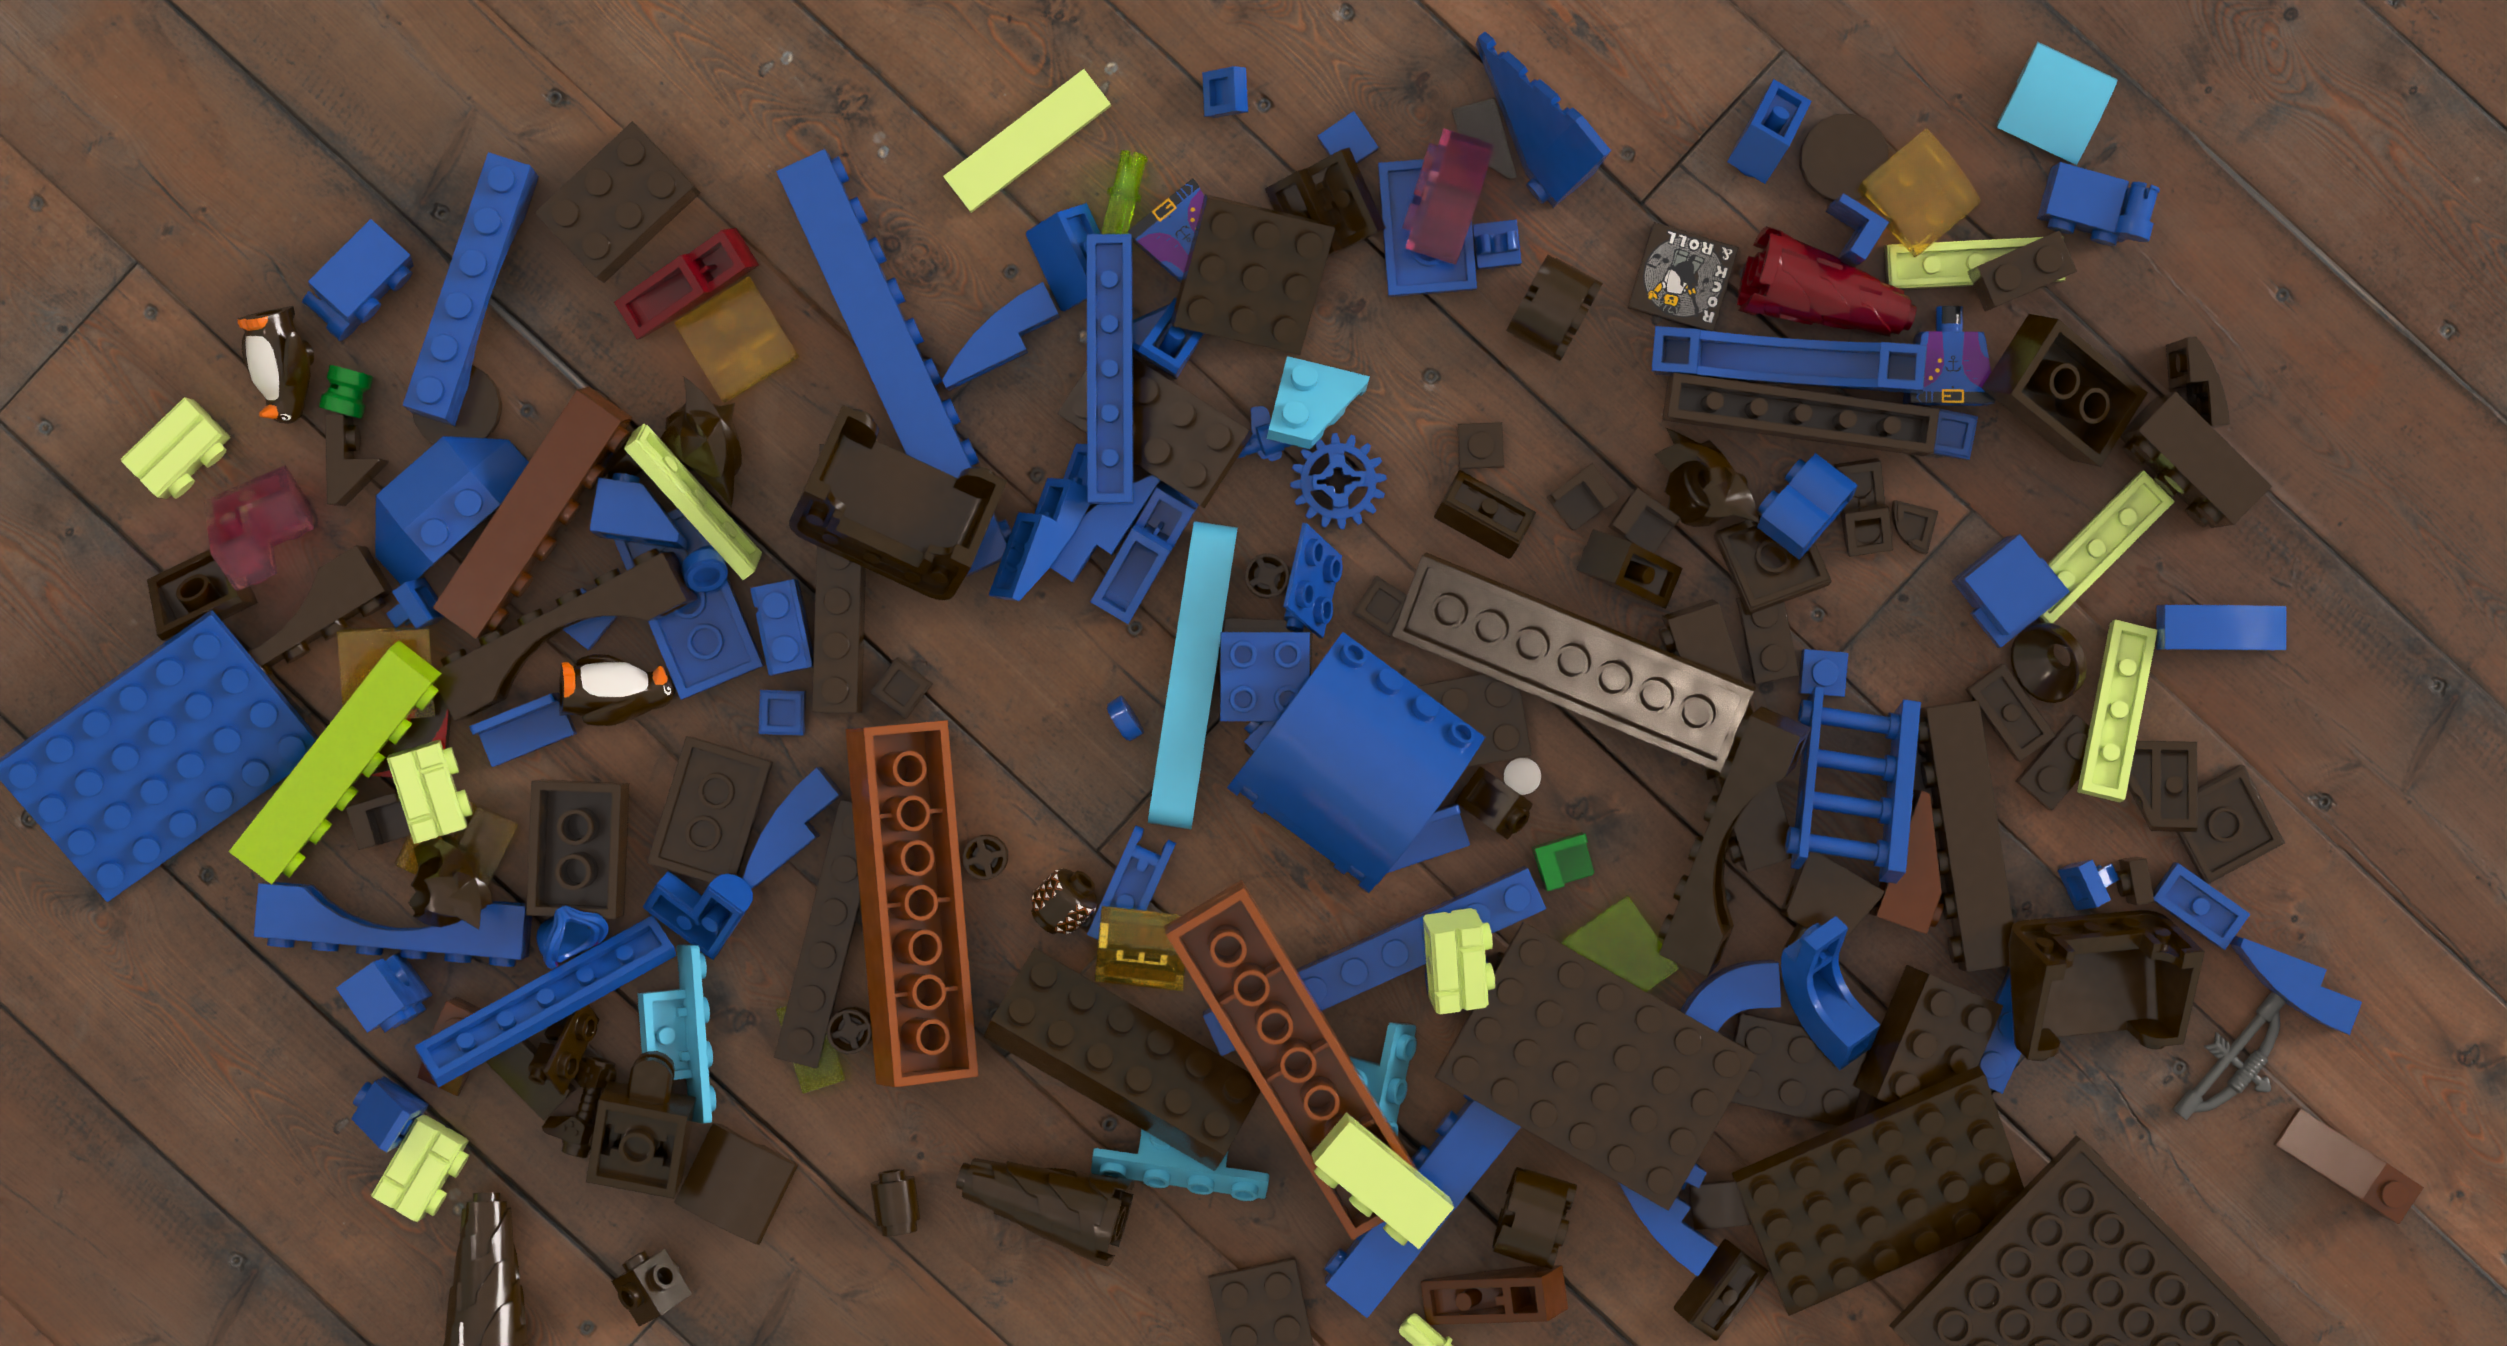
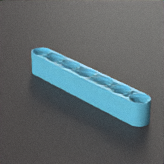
(1192, 675)

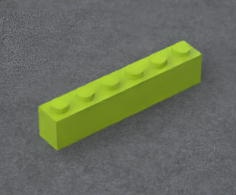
(335, 763)

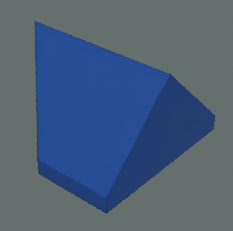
(1162, 343)

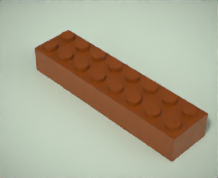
(912, 903)
(1278, 1032)

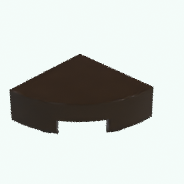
(1914, 525)

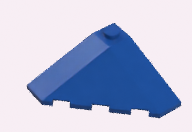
(1553, 145)

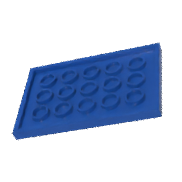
(157, 756)

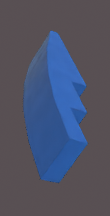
(1043, 535)

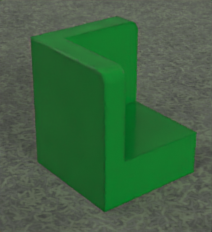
(1563, 860)

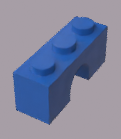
(385, 994)

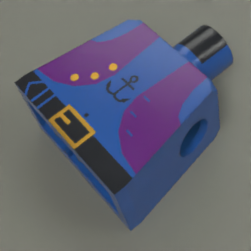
(1170, 228)
(1954, 364)

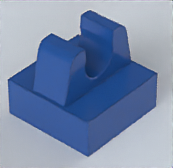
(1496, 244)
(415, 605)
(2088, 883)

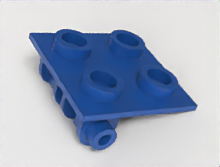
(1312, 583)
(1261, 673)

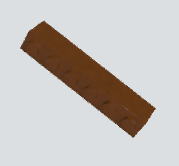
(533, 513)

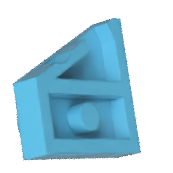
(1311, 400)

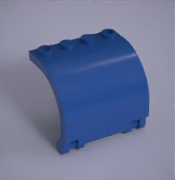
(1358, 762)

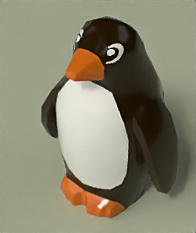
(277, 362)
(611, 690)

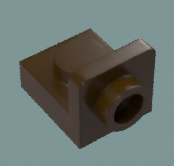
(1495, 803)

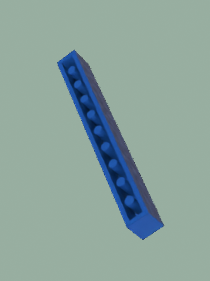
(879, 328)

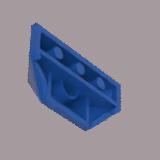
(442, 501)

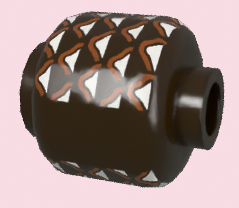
(1063, 901)

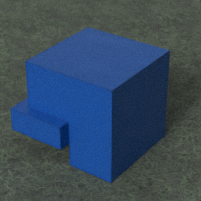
(2009, 588)

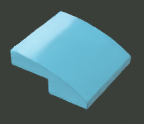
(2057, 103)

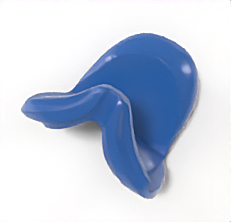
(568, 934)

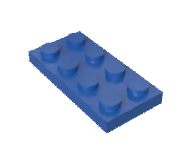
(705, 639)

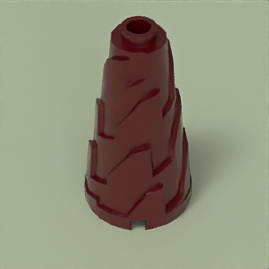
(1816, 287)

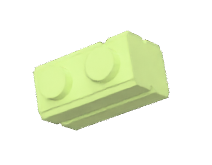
(177, 449)
(429, 791)
(1457, 960)
(421, 1168)

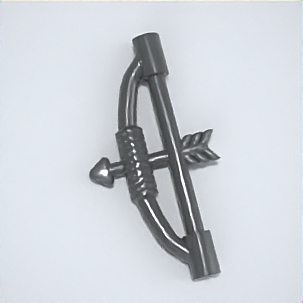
(2267, 1012)

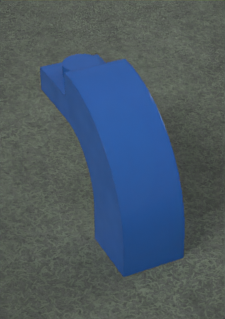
(1733, 990)
(1822, 998)

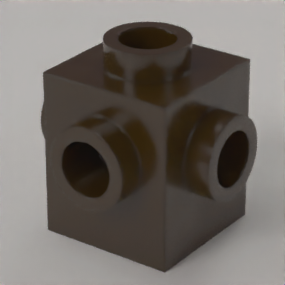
(650, 1286)

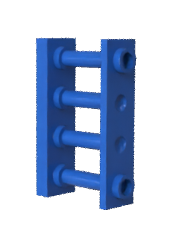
(1896, 769)

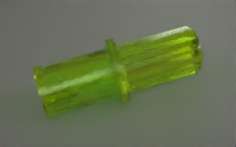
(1124, 193)

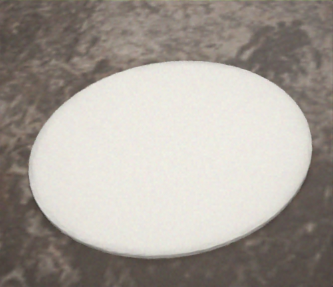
(1522, 775)

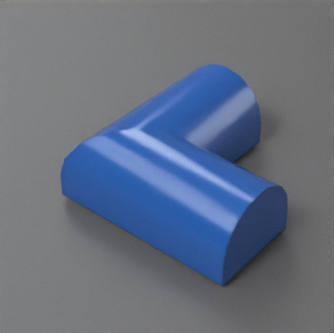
(699, 918)

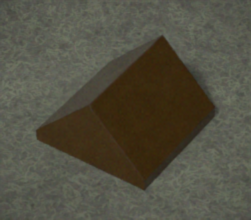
(191, 591)

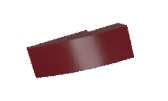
(686, 282)

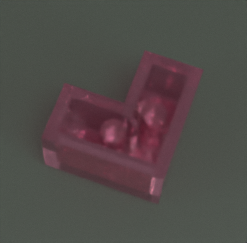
(1449, 195)
(251, 521)

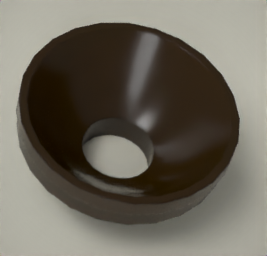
(2038, 668)

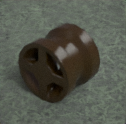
(981, 865)

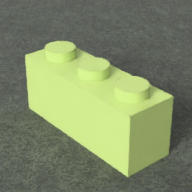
(1381, 1182)

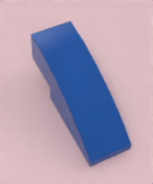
(1000, 336)
(1103, 528)
(1144, 552)
(2220, 627)
(790, 826)
(2298, 985)
(1675, 1235)

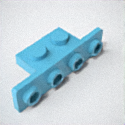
(676, 1026)
(1388, 1079)
(1163, 1165)

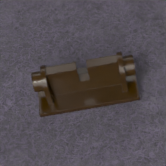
(561, 1061)

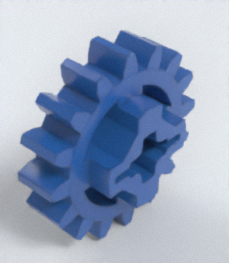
(1339, 502)

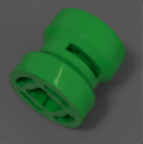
(345, 391)

